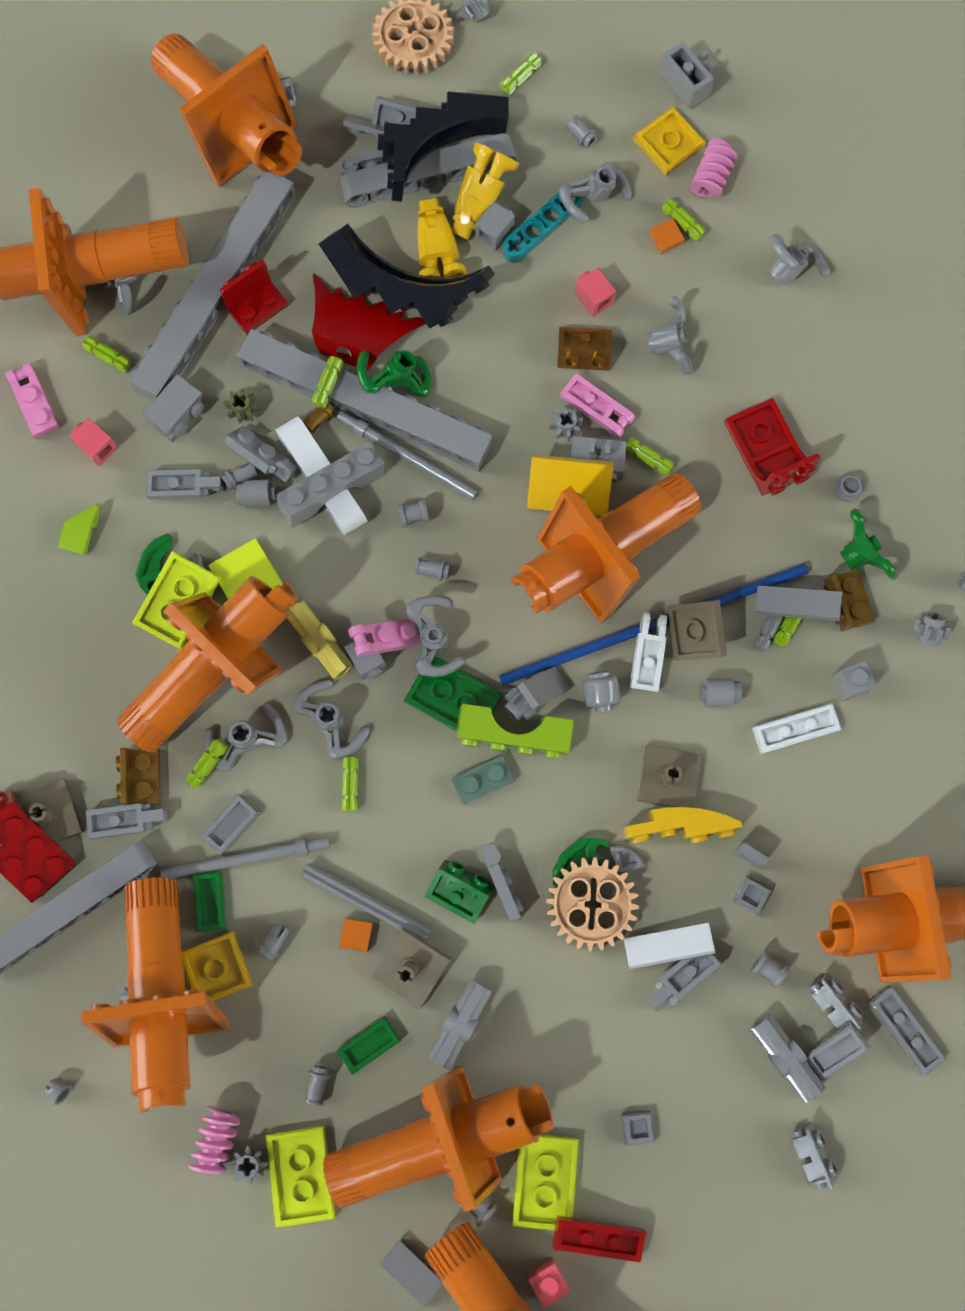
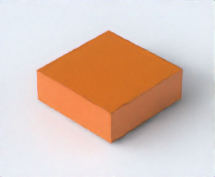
(666, 236)
(356, 935)

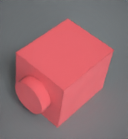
(595, 291)
(93, 441)
(548, 1282)

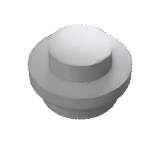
(849, 488)

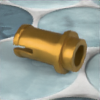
(318, 417)

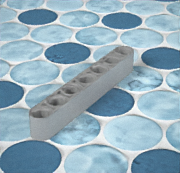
(434, 170)
(74, 904)

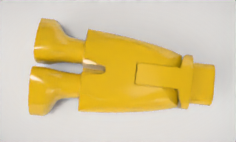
(480, 189)
(436, 240)

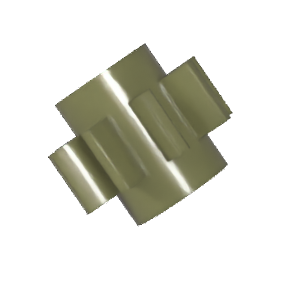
(236, 411)

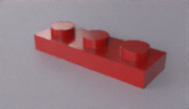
(598, 1239)

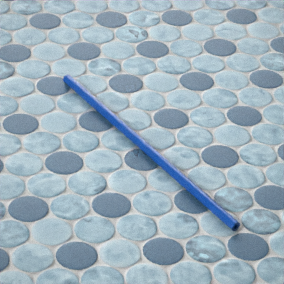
(632, 632)

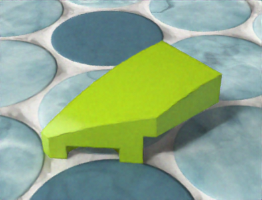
(78, 530)

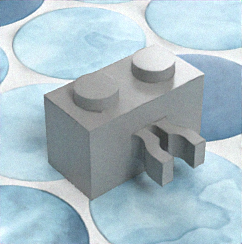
(687, 74)
(601, 450)

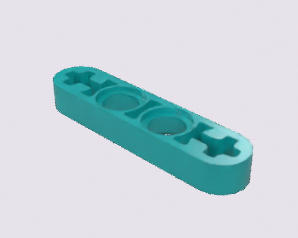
(540, 222)

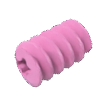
(713, 169)
(215, 1141)

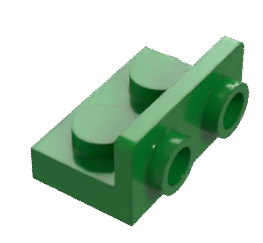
(459, 890)

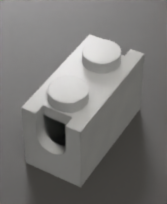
(175, 408)

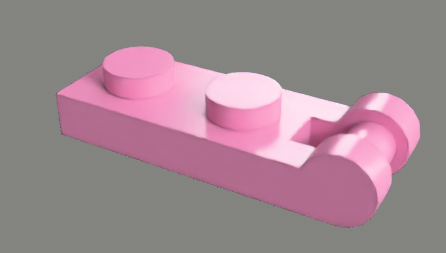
(32, 401)
(597, 405)
(384, 637)

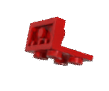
(252, 297)

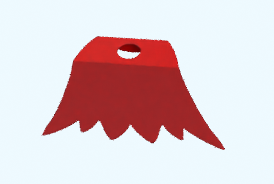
(354, 325)

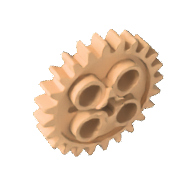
(412, 35)
(565, 902)

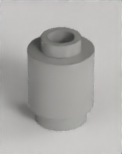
(256, 493)
(720, 692)

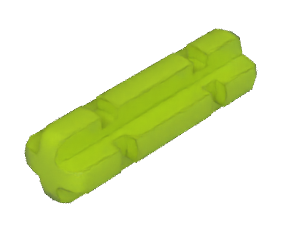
(521, 73)
(683, 219)
(107, 354)
(327, 381)
(649, 456)
(786, 629)
(206, 763)
(350, 784)

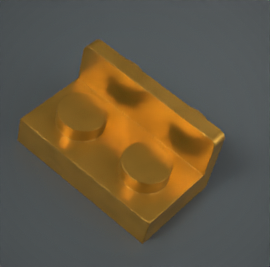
(584, 348)
(855, 603)
(138, 777)

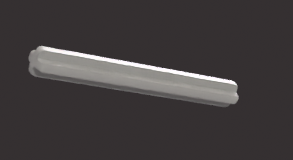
(364, 901)

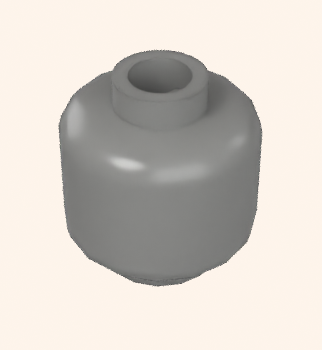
(601, 691)

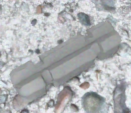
(767, 632)

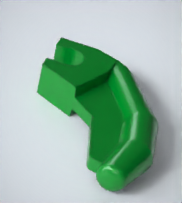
(150, 561)
(580, 848)

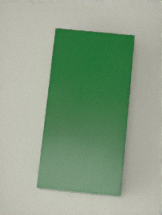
(209, 901)
(368, 1045)

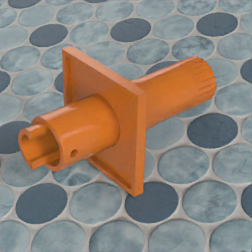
(231, 113)
(64, 262)
(594, 553)
(220, 646)
(899, 921)
(158, 1008)
(455, 1139)
(472, 1273)

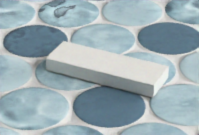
(796, 728)
(669, 945)

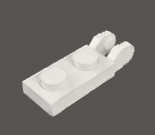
(649, 655)

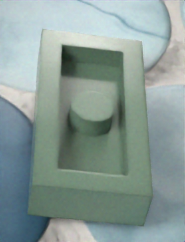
(482, 780)

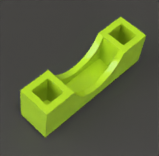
(479, 726)

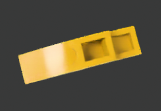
(693, 822)

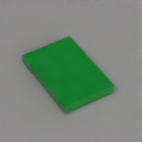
(443, 695)

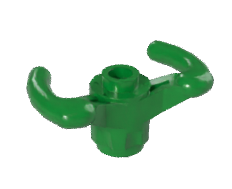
(396, 372)
(865, 549)

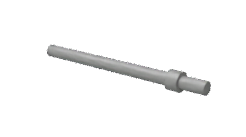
(363, 430)
(299, 848)

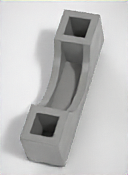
(308, 495)

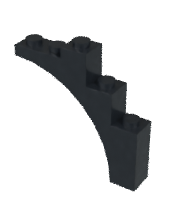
(432, 128)
(366, 272)

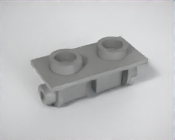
(832, 994)
(820, 1168)

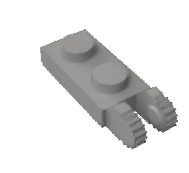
(501, 881)

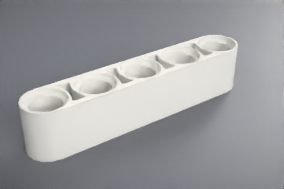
(311, 459)

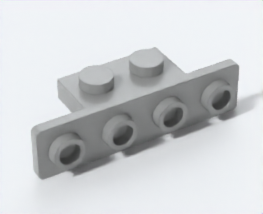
(385, 111)

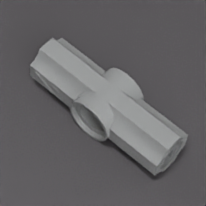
(459, 1025)
(788, 1058)

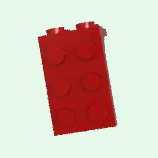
(769, 448)
(27, 852)

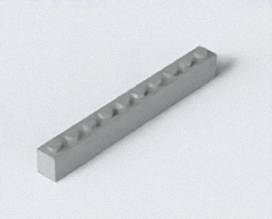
(203, 302)
(383, 409)

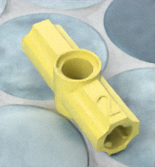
(319, 640)

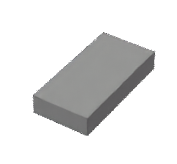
(543, 687)
(230, 824)
(837, 1051)
(412, 1273)

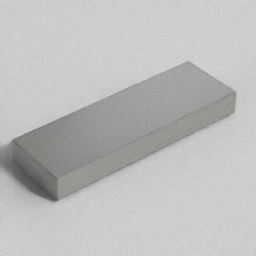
(798, 603)
(906, 1030)

